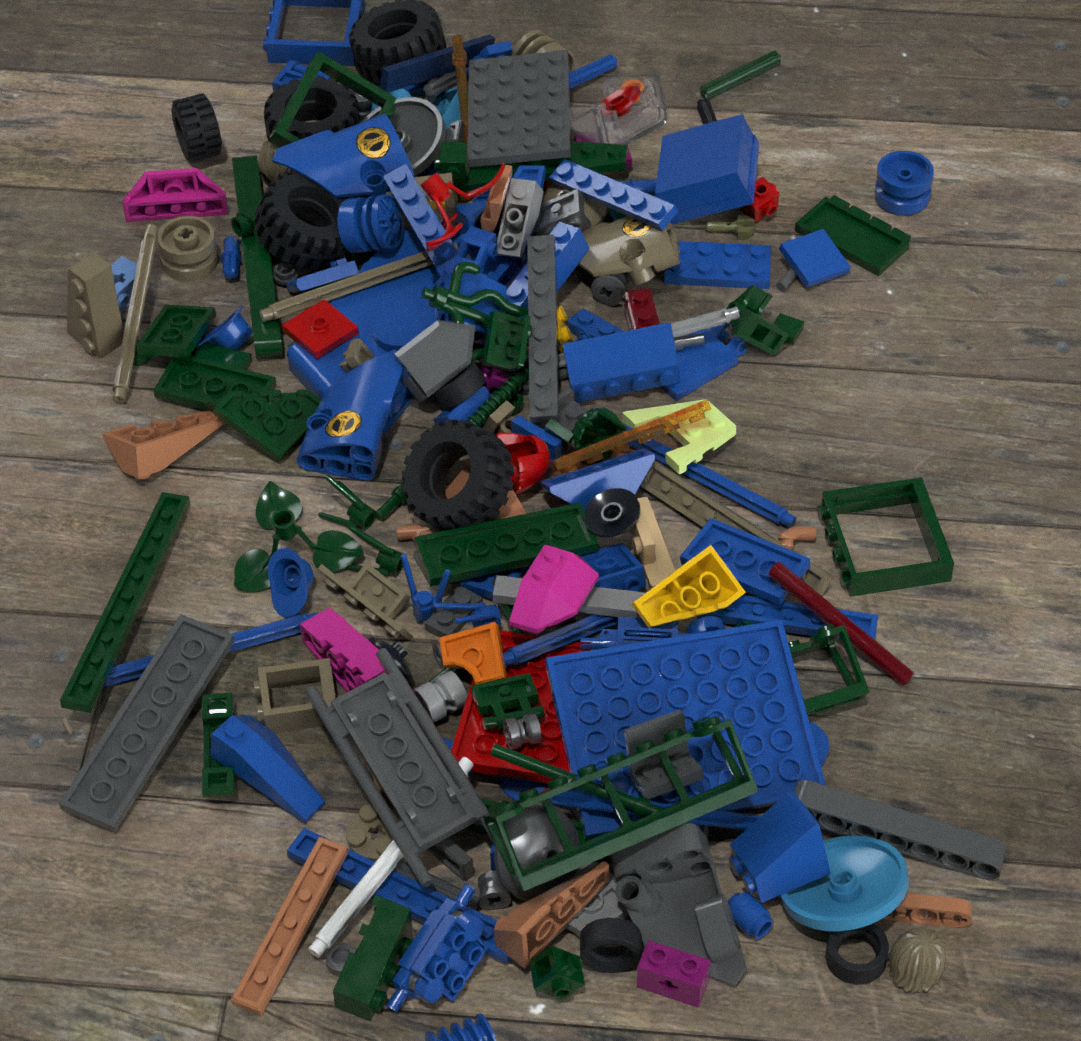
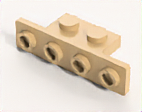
(650, 545)

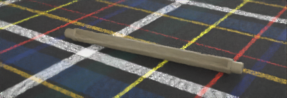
(347, 286)
(134, 315)

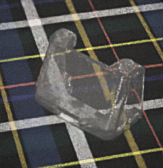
(647, 113)

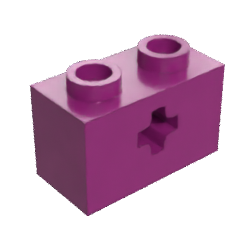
(673, 973)

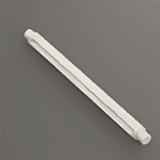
(363, 891)

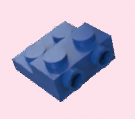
(616, 568)

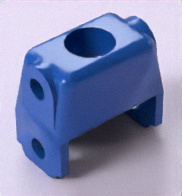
(469, 285)

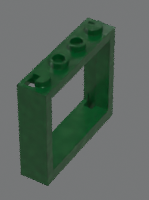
(326, 65)
(881, 496)

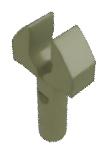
(742, 227)

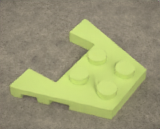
(694, 437)

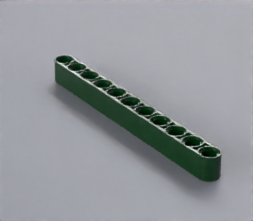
(256, 260)

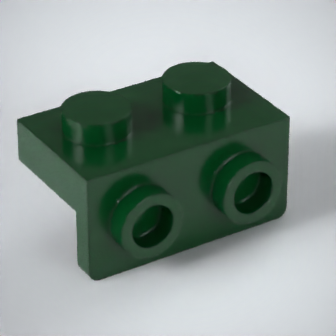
(506, 341)

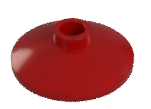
(622, 100)

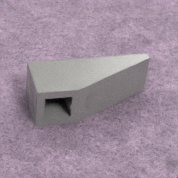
(519, 216)

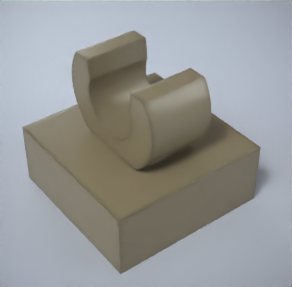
(356, 355)
(500, 419)

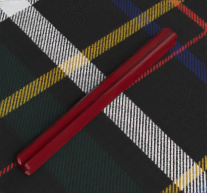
(832, 615)

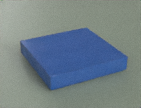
(814, 258)

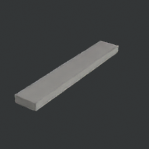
(599, 601)

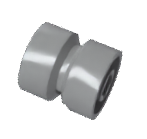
(442, 696)

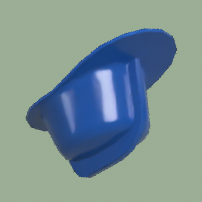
(230, 333)
(289, 581)

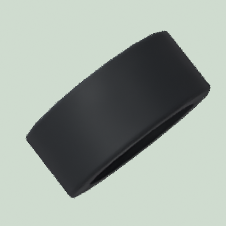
(460, 387)
(610, 932)
(852, 972)

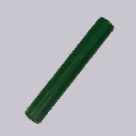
(740, 74)

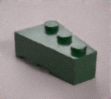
(374, 965)

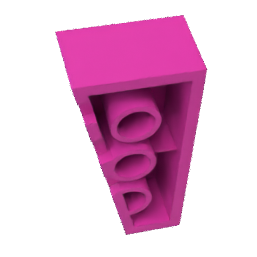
(350, 653)

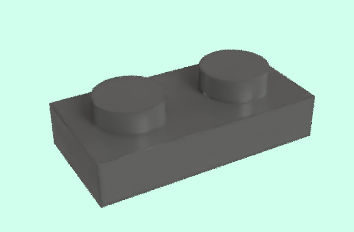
(443, 620)

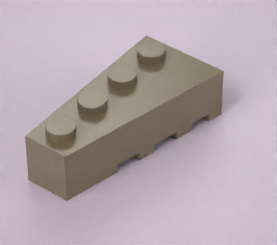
(93, 306)

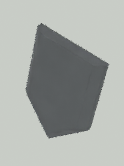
(437, 354)

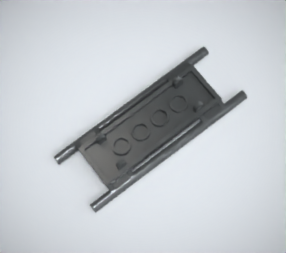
(402, 763)

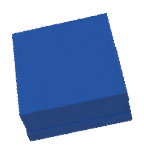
(708, 168)

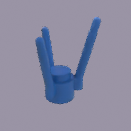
(423, 600)
(481, 616)

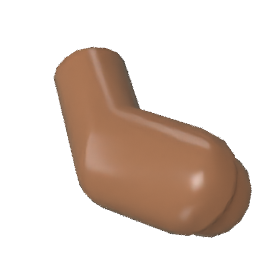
(411, 531)
(797, 533)

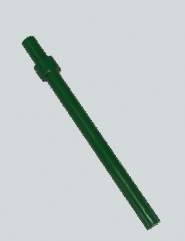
(640, 806)

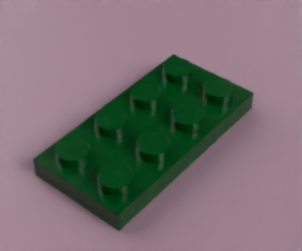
(207, 383)

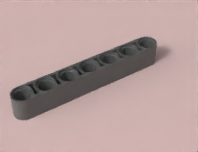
(904, 830)

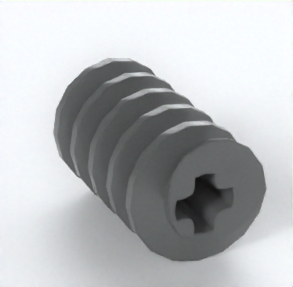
(610, 288)

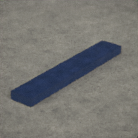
(429, 65)

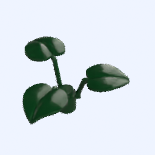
(279, 511)

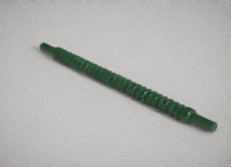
(479, 417)

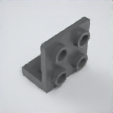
(649, 773)

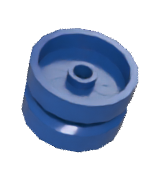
(904, 182)

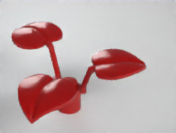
(438, 192)

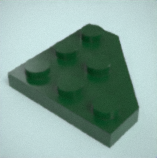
(269, 418)

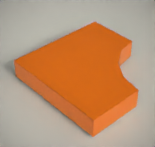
(475, 651)

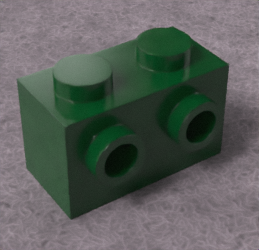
(454, 160)

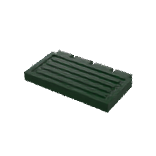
(857, 237)

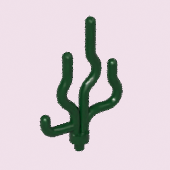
(455, 303)

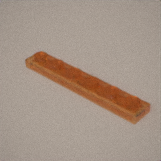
(620, 442)

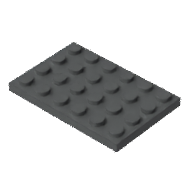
(518, 108)

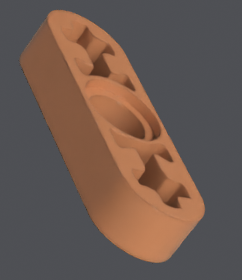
(938, 911)

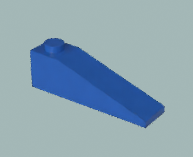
(265, 764)

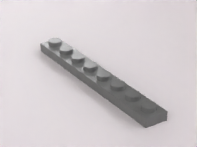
(543, 337)

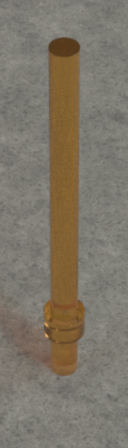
(459, 60)

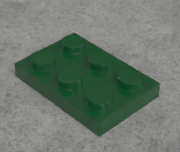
(176, 331)

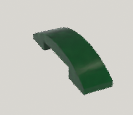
(216, 778)

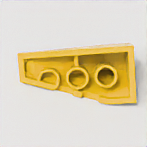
(691, 590)

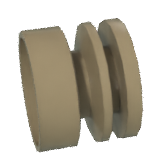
(539, 42)

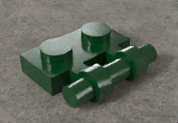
(506, 694)

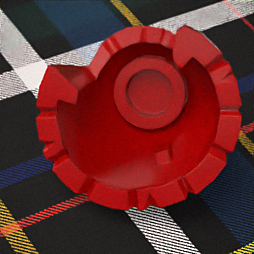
(529, 459)

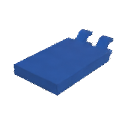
(705, 361)

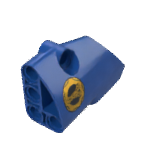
(348, 160)
(350, 420)

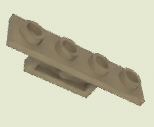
(376, 592)

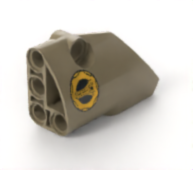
(630, 248)

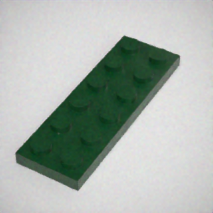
(503, 543)

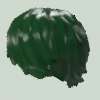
(595, 427)

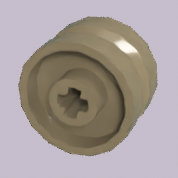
(187, 248)

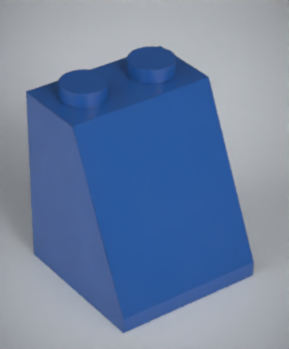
(780, 850)

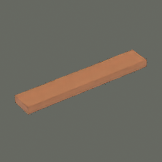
(289, 926)

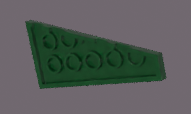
(593, 156)

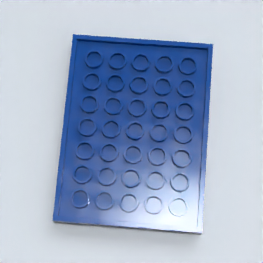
(720, 673)

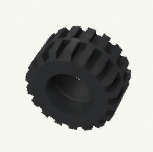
(196, 127)

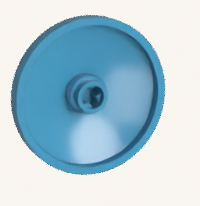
(863, 886)

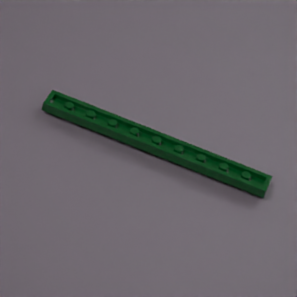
(124, 603)

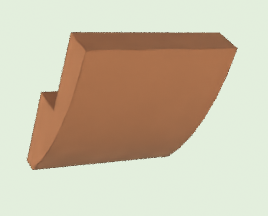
(496, 200)

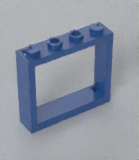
(303, 51)

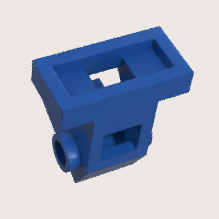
(480, 245)

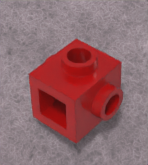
(765, 200)

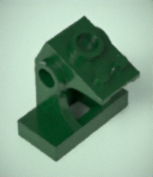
(752, 325)

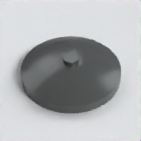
(418, 128)

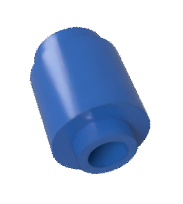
(750, 915)

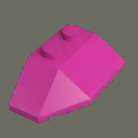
(172, 195)
(552, 590)

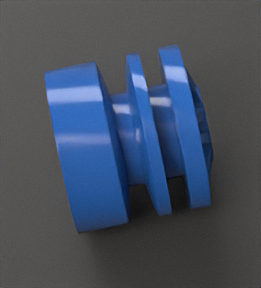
(370, 223)

